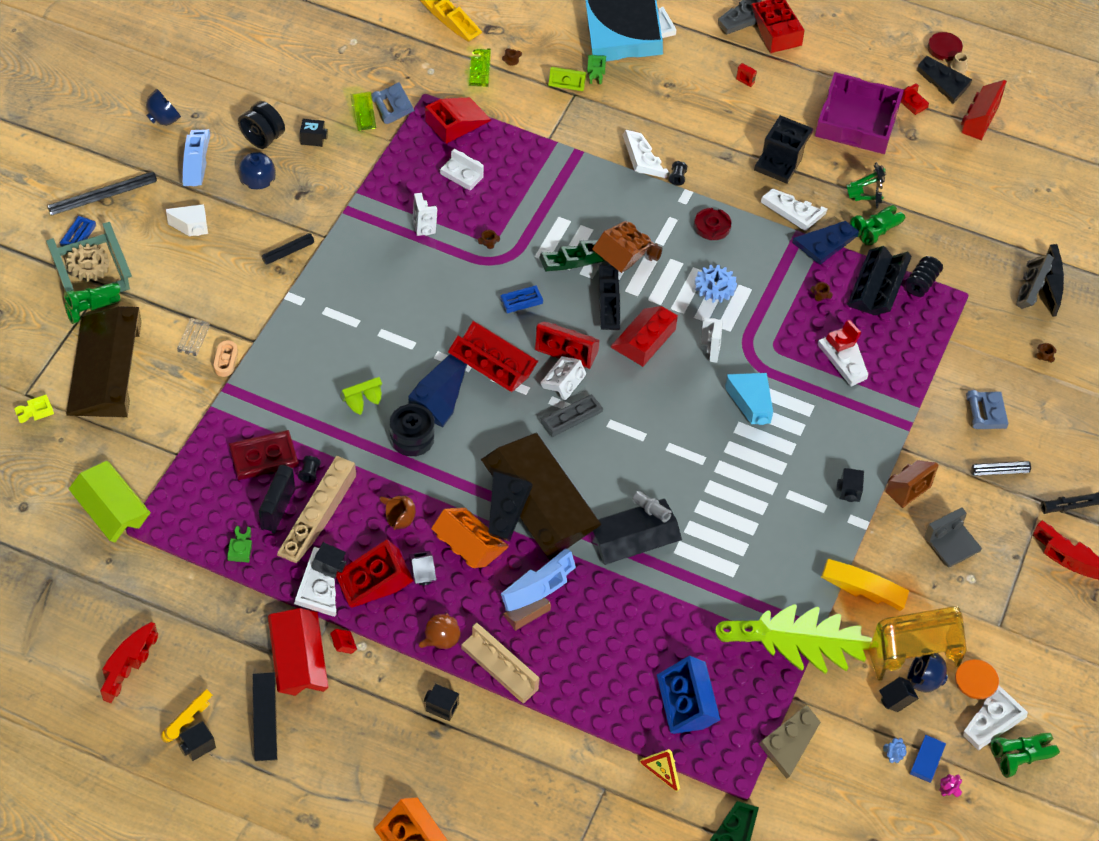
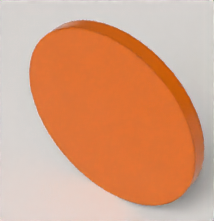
(977, 679)

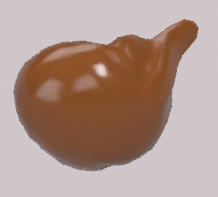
(399, 511)
(441, 632)

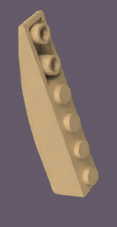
(319, 509)

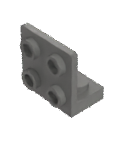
(951, 538)

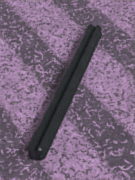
(102, 193)

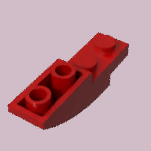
(1061, 550)
(128, 655)

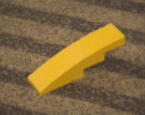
(453, 18)
(858, 581)

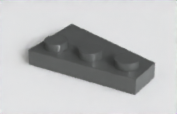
(738, 17)
(1034, 280)

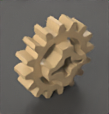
(87, 262)

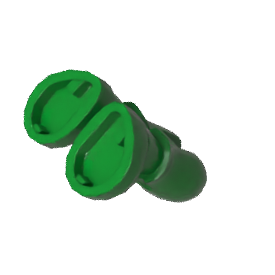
(877, 224)
(90, 299)
(1029, 751)

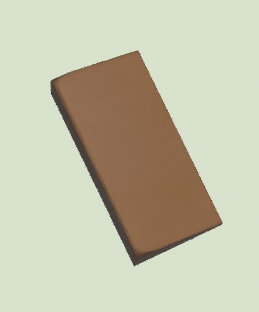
(526, 614)

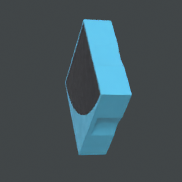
(624, 28)

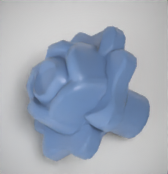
(895, 750)

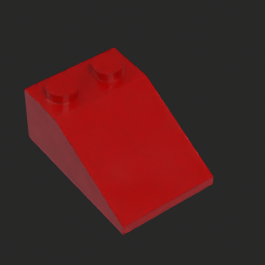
(374, 575)

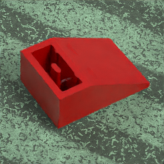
(778, 25)
(454, 117)

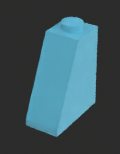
(752, 396)

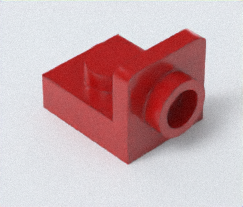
(913, 100)
(844, 337)

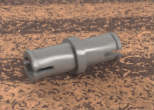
(652, 506)

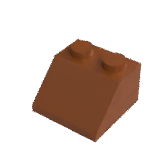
(911, 482)

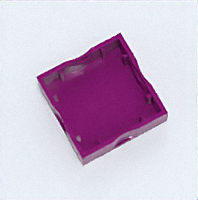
(859, 113)

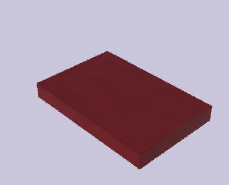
(263, 454)

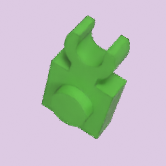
(596, 67)
(240, 547)

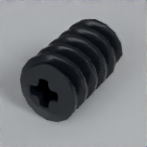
(923, 276)

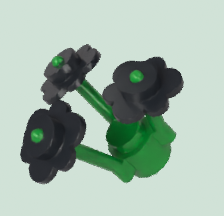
(855, 188)

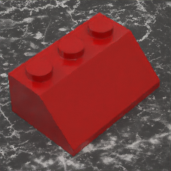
(983, 110)
(646, 334)
(567, 343)

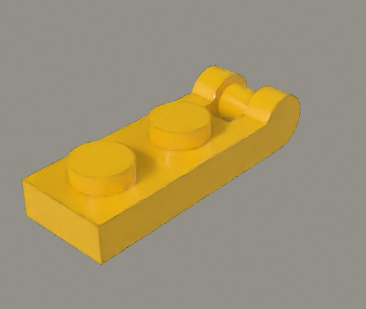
(186, 717)

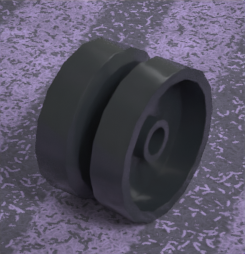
(261, 124)
(412, 430)

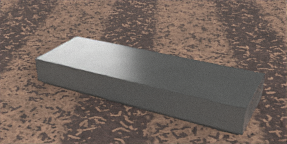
(572, 415)

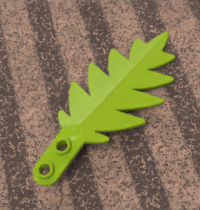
(801, 635)

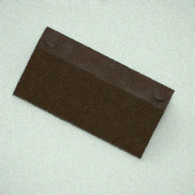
(104, 363)
(554, 507)

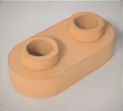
(225, 360)

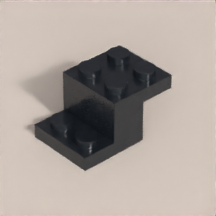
(783, 149)

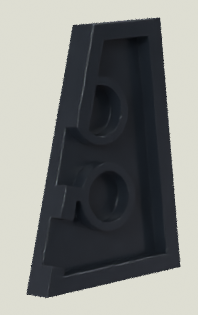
(507, 503)

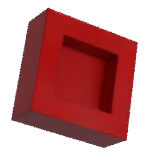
(746, 75)
(343, 641)

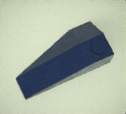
(440, 389)

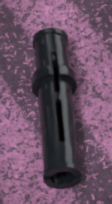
(1050, 506)

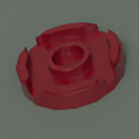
(944, 46)
(712, 224)

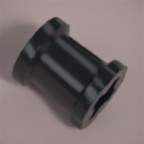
(678, 171)
(309, 469)

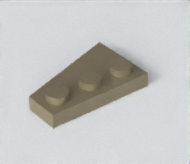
(790, 740)

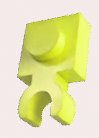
(37, 408)

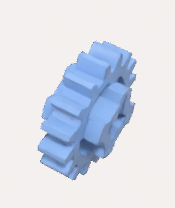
(706, 285)

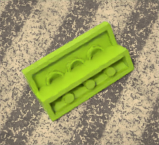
(109, 500)

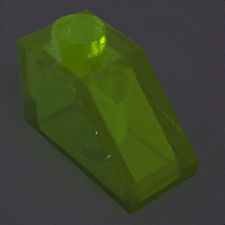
(363, 110)

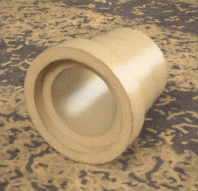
(960, 63)

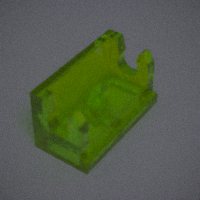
(480, 68)

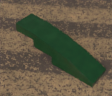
(571, 257)

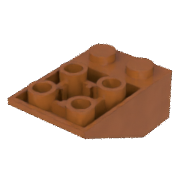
(622, 245)

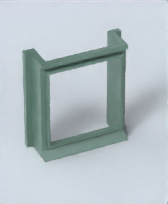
(114, 248)

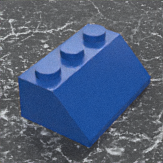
(688, 696)

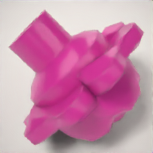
(950, 785)

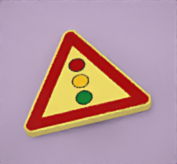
(663, 767)

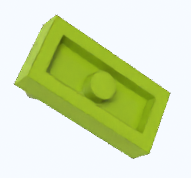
(567, 79)
(354, 397)

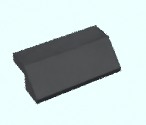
(879, 281)
(633, 533)

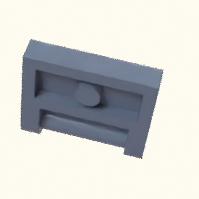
(398, 101)
(993, 410)

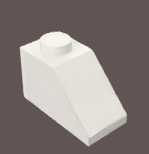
(188, 220)

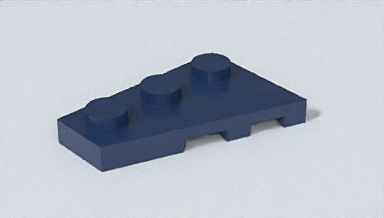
(826, 241)

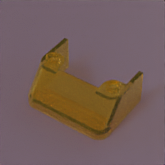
(917, 636)

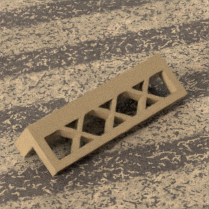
(501, 664)

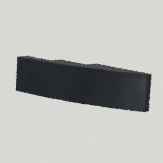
(1054, 281)
(609, 298)
(264, 717)

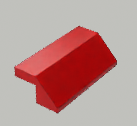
(493, 356)
(297, 651)

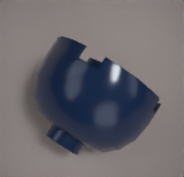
(160, 109)
(256, 170)
(928, 673)

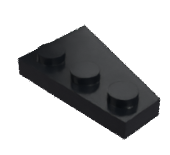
(945, 78)

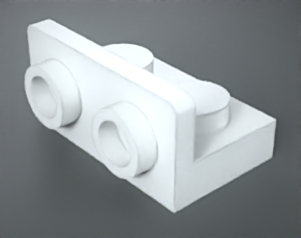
(463, 170)
(424, 216)
(712, 337)
(564, 376)

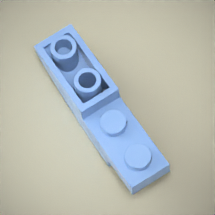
(195, 157)
(539, 584)

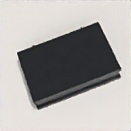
(277, 498)

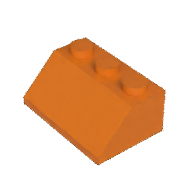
(468, 537)
(409, 822)

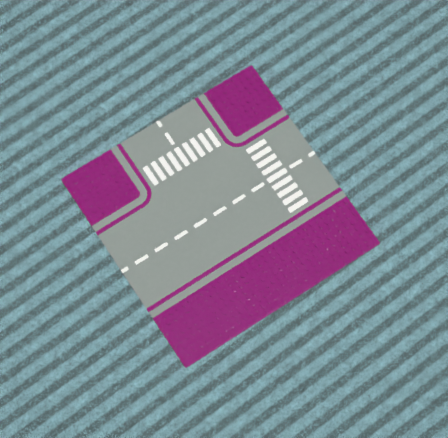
(747, 497)

